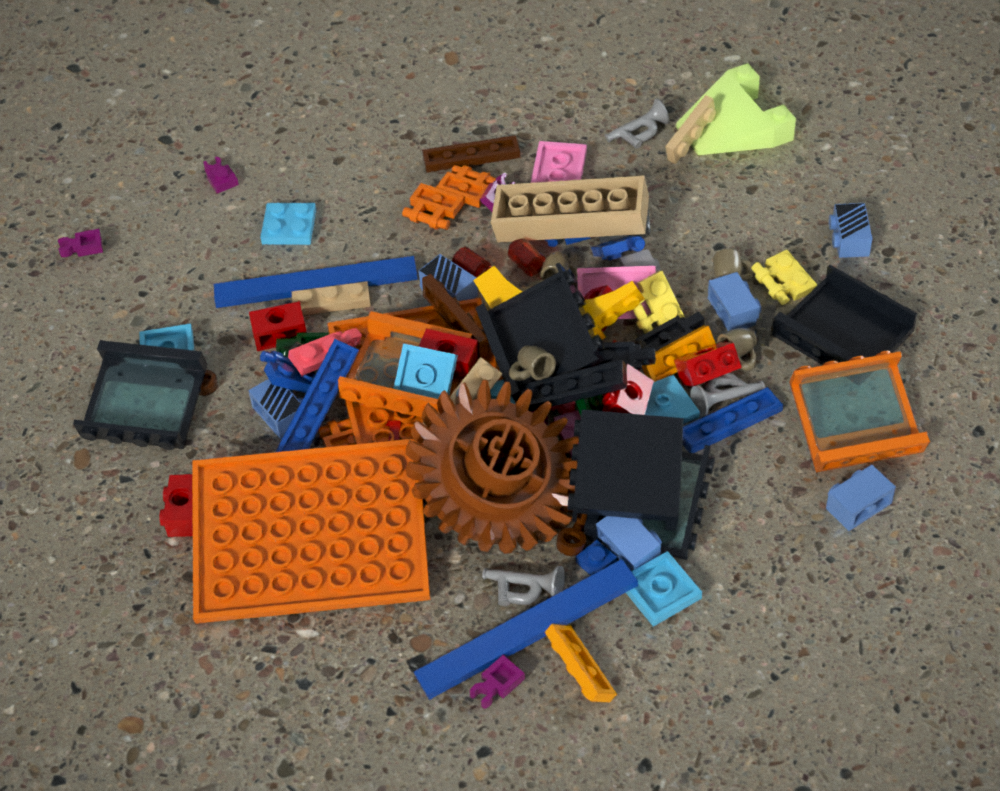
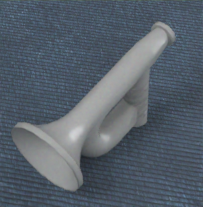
(657, 113)
(706, 398)
(551, 582)

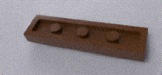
(471, 153)
(452, 313)

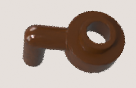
(572, 540)

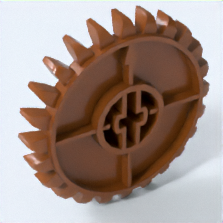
(466, 489)

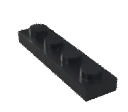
(577, 384)

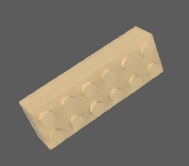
(570, 209)

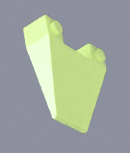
(738, 119)

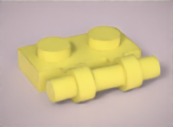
(788, 273)
(659, 300)

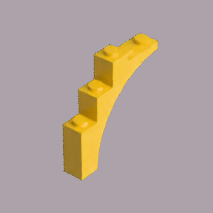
(602, 309)

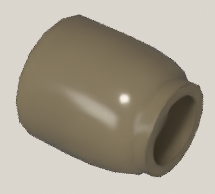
(728, 262)
(550, 269)
(744, 342)
(534, 362)

